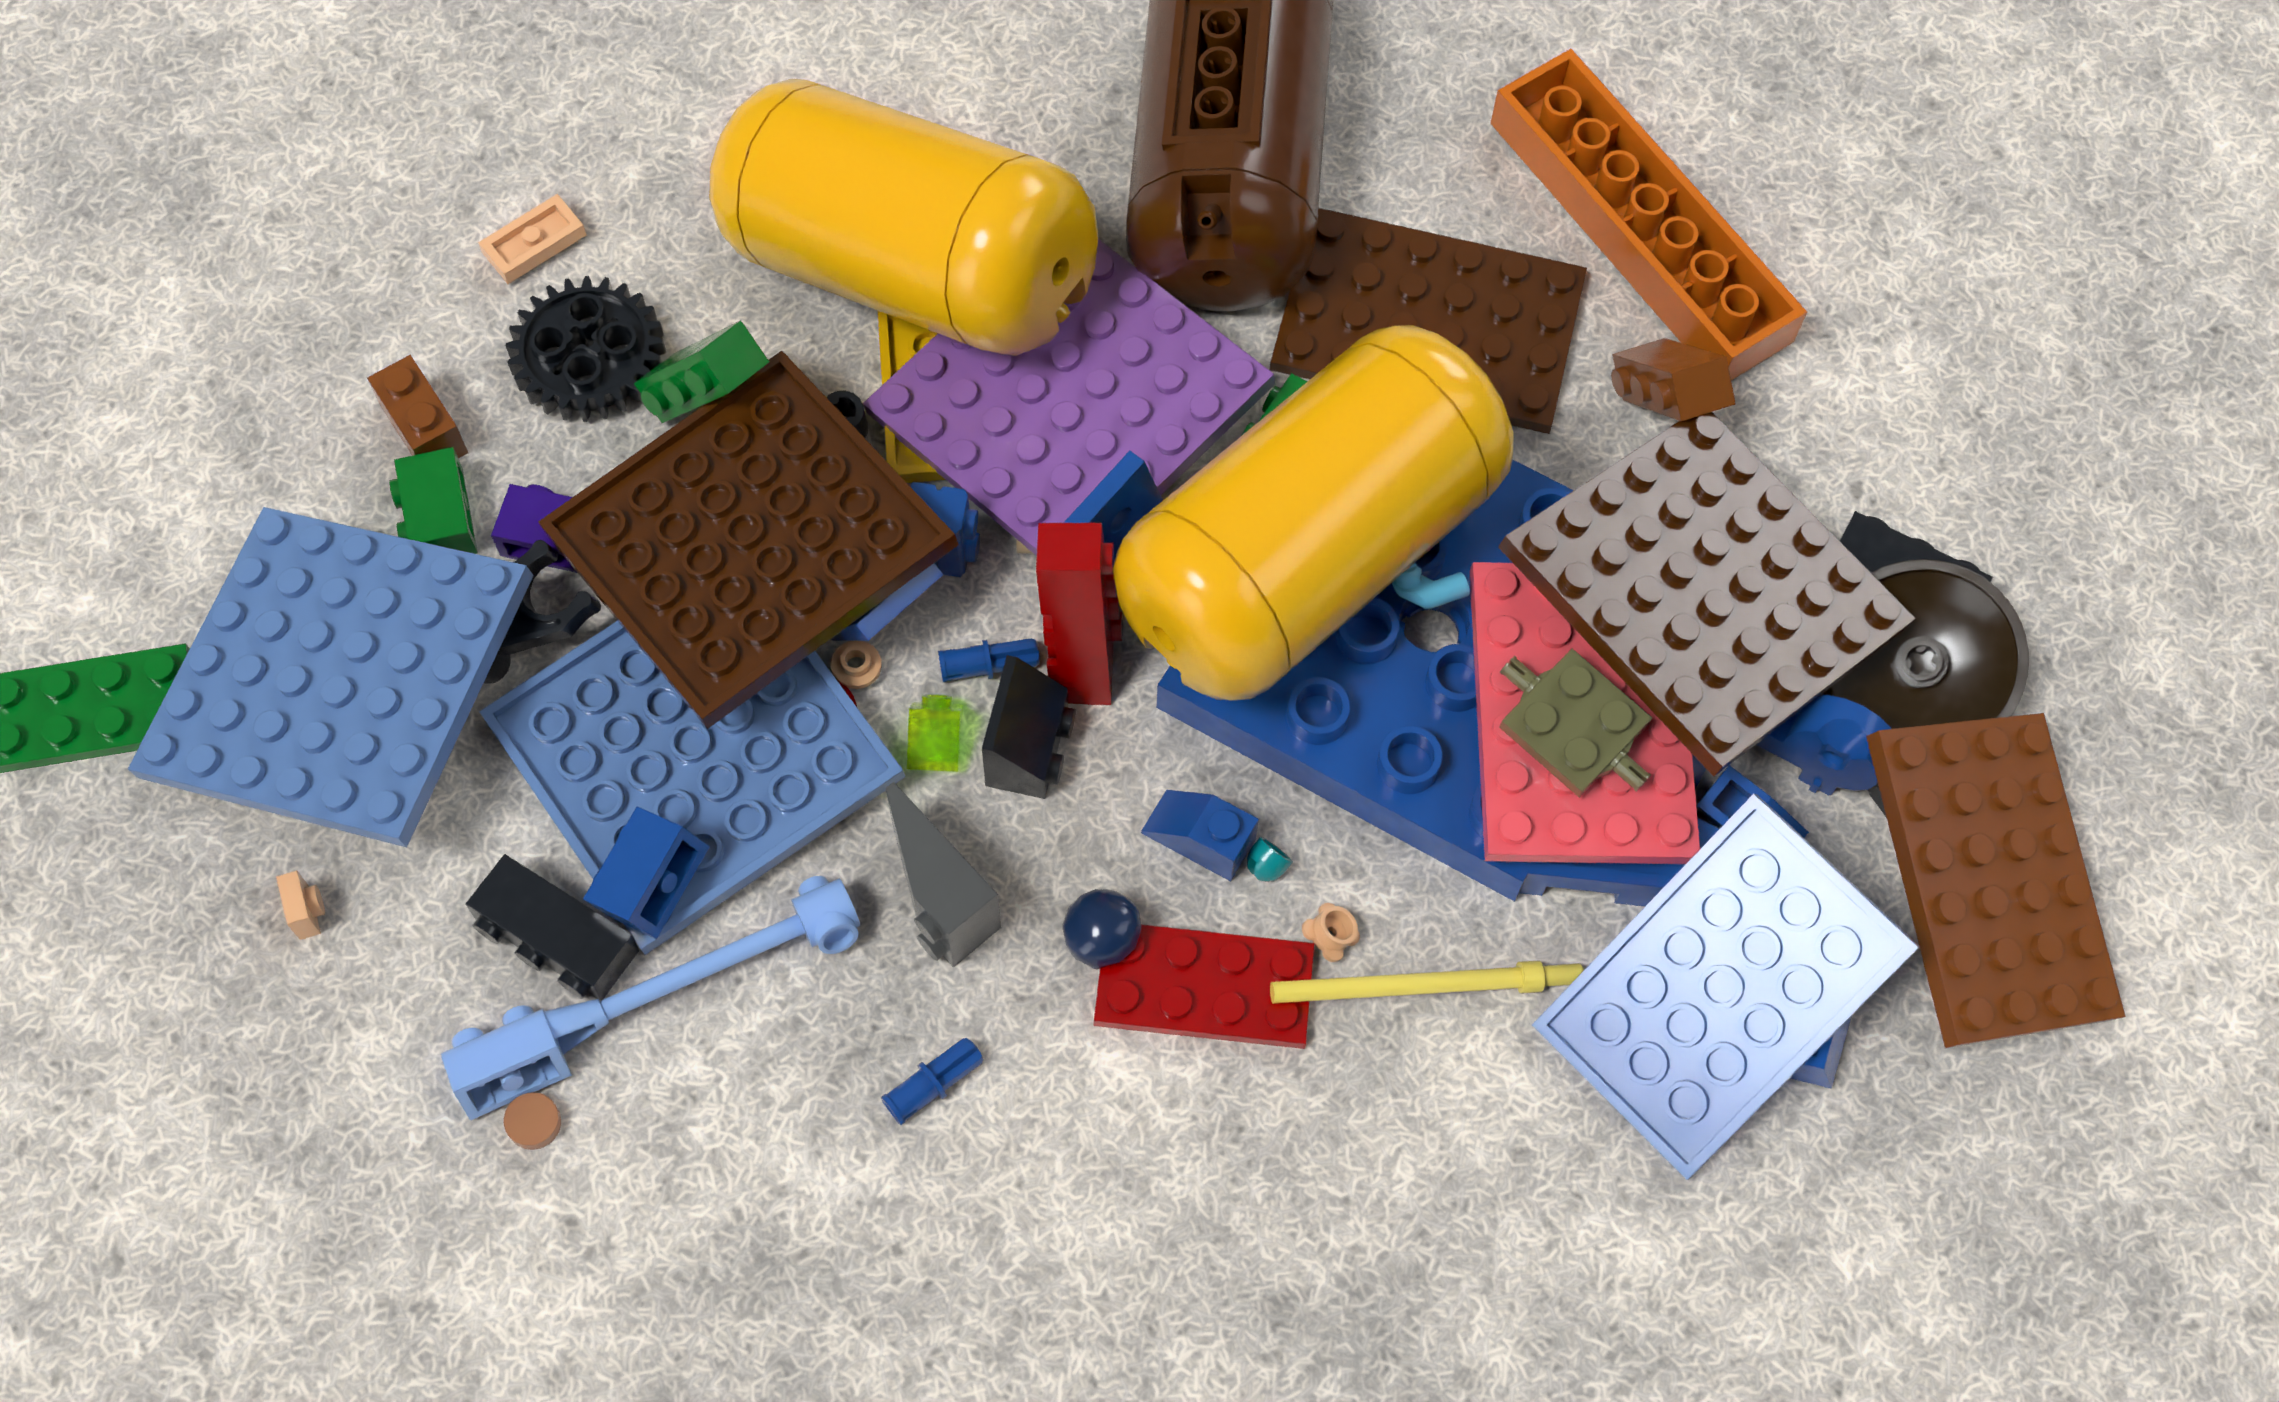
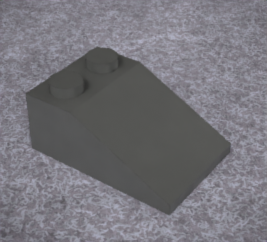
(949, 897)

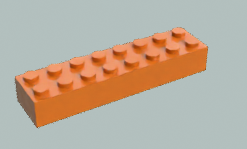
(1645, 214)

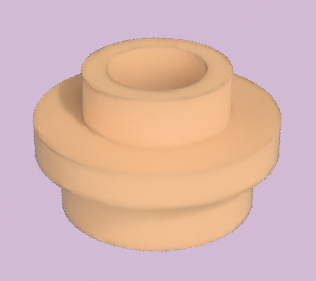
(856, 677)

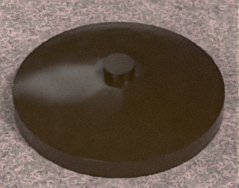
(1954, 661)

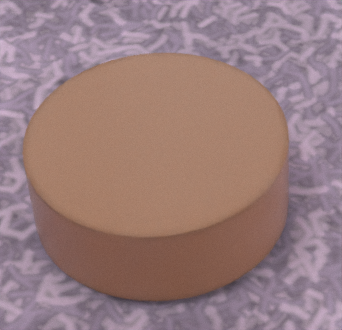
(532, 1121)

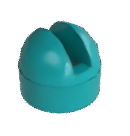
(1267, 860)

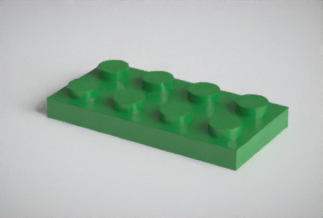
(83, 706)

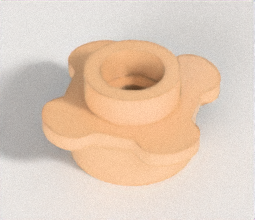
(1338, 921)

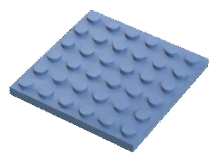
(333, 675)
(755, 786)

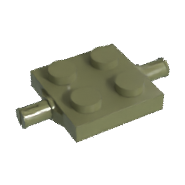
(1575, 723)

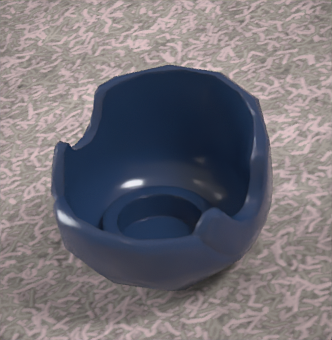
(1101, 928)

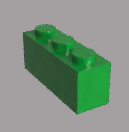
(701, 372)

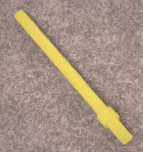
(1526, 976)

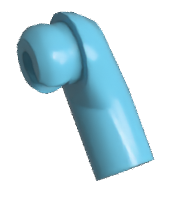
(1430, 593)

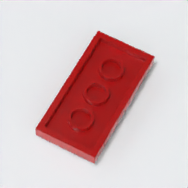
(1206, 987)

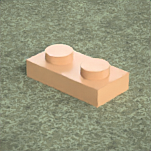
(532, 238)

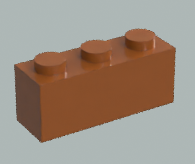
(1673, 379)

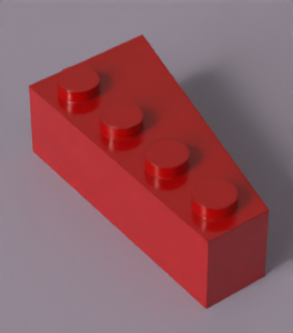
(1078, 608)

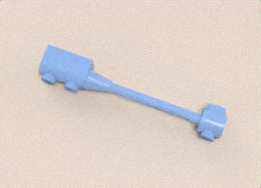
(531, 1045)

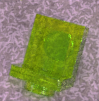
(934, 734)

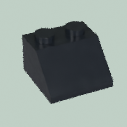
(1026, 731)

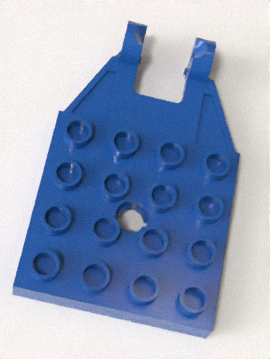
(1398, 725)

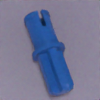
(985, 658)
(932, 1080)

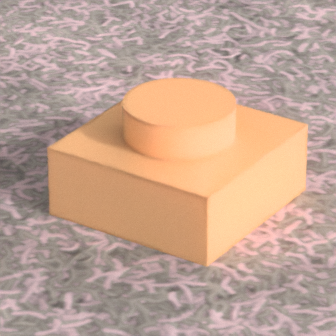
(300, 904)

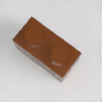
(415, 409)

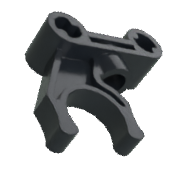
(535, 629)

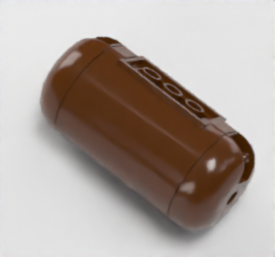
(1229, 148)

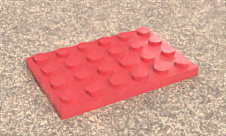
(1523, 804)

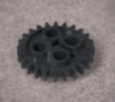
(584, 348)

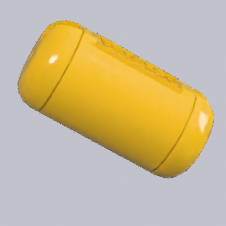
(904, 215)
(1314, 511)

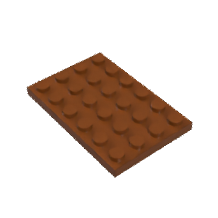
(1994, 878)

